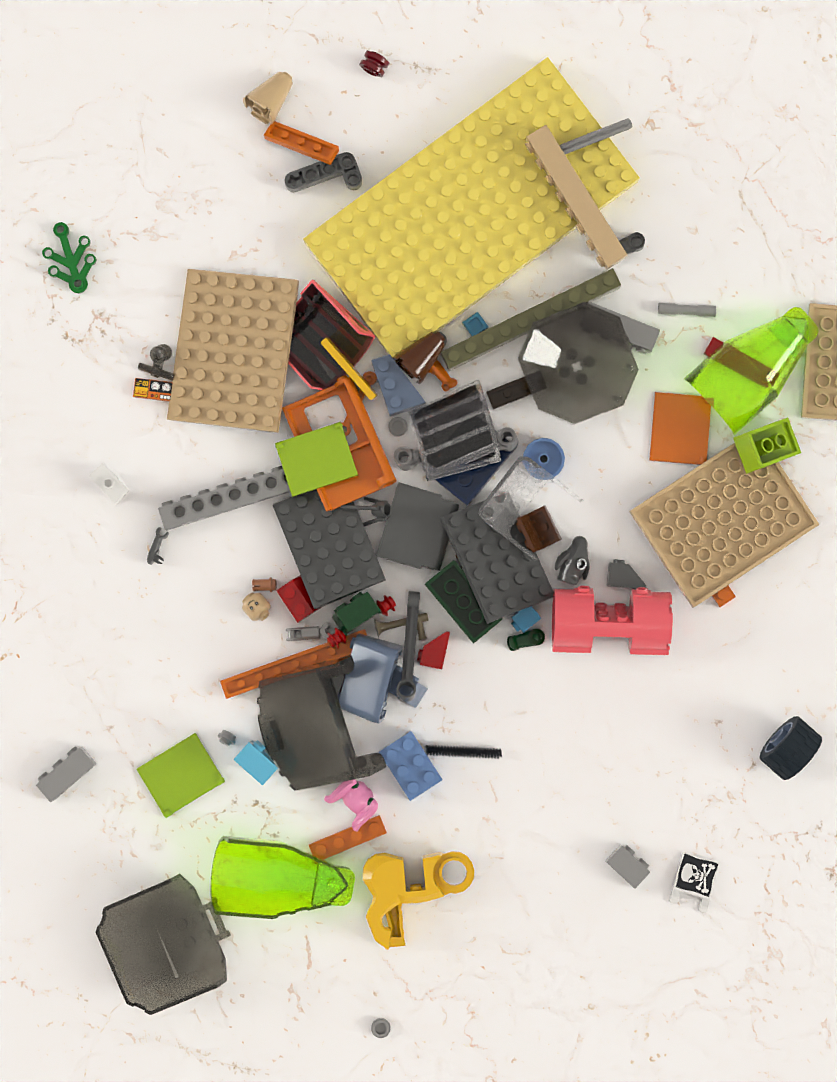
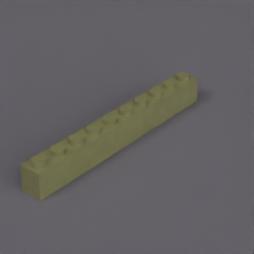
(522, 322)

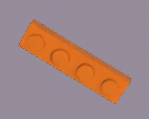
(301, 142)
(347, 838)

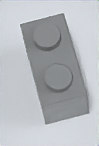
(628, 866)

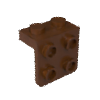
(538, 529)

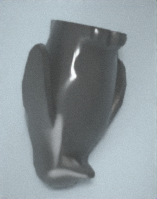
(573, 562)

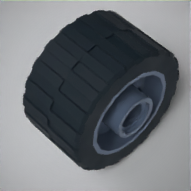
(790, 748)

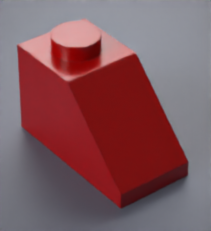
(434, 652)

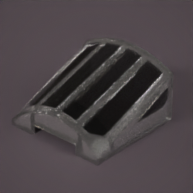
(455, 432)

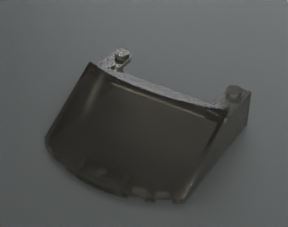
(307, 727)

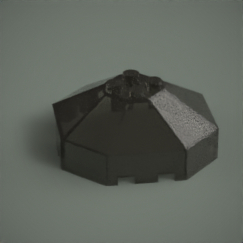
(600, 346)

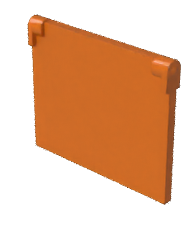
(680, 428)

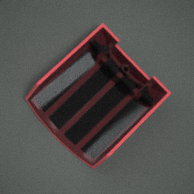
(319, 318)

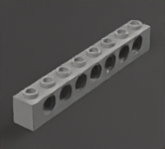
(168, 508)

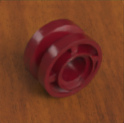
(374, 64)

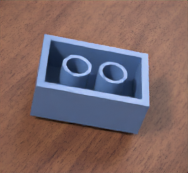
(410, 765)

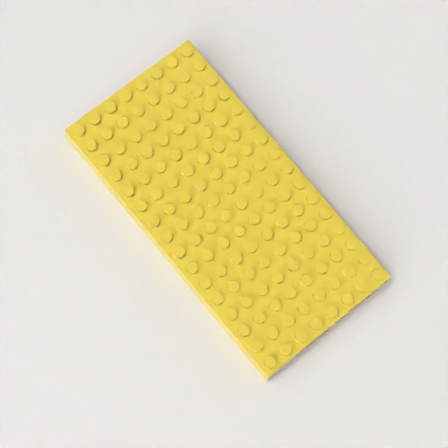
(464, 212)

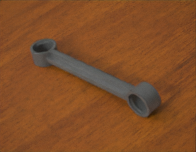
(409, 646)

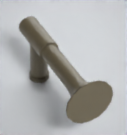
(383, 626)

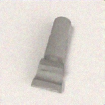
(308, 633)

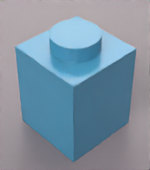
(525, 619)

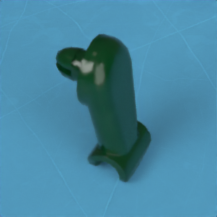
(527, 639)

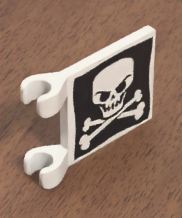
(695, 877)

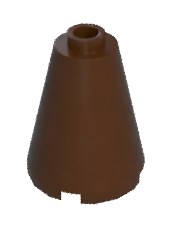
(420, 356)

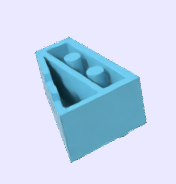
(256, 761)

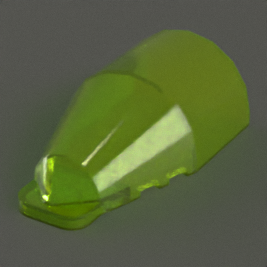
(753, 367)
(273, 879)

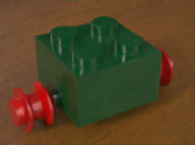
(355, 614)

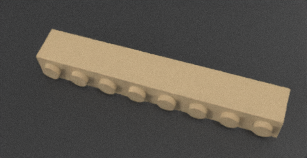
(576, 197)

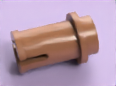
(264, 584)

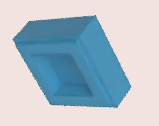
(475, 324)

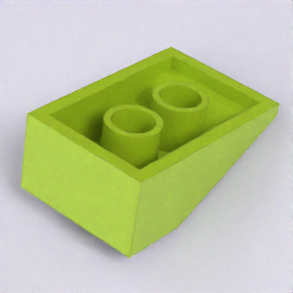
(767, 445)

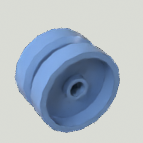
(550, 449)

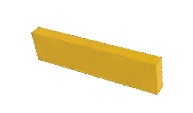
(349, 368)

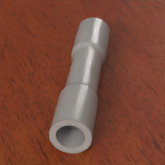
(699, 310)

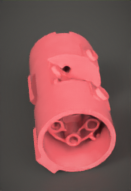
(644, 622)

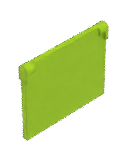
(316, 459)
(180, 775)

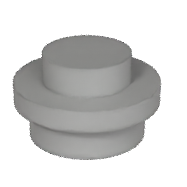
(227, 738)

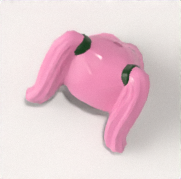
(357, 798)

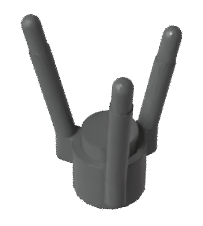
(380, 509)

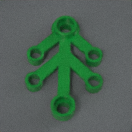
(71, 261)

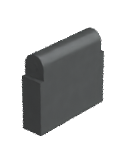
(414, 528)

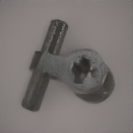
(158, 362)

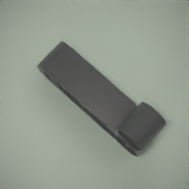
(322, 176)

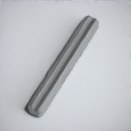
(596, 136)

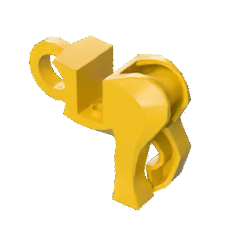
(386, 881)

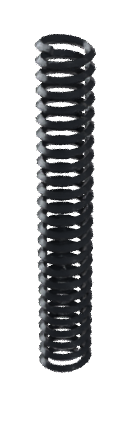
(463, 751)

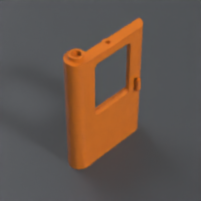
(367, 452)

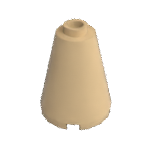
(269, 97)

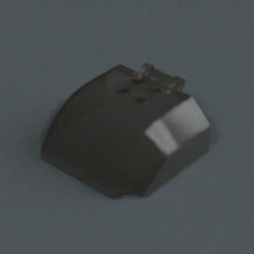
(163, 945)

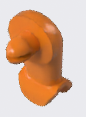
(439, 371)

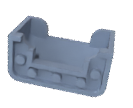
(369, 683)

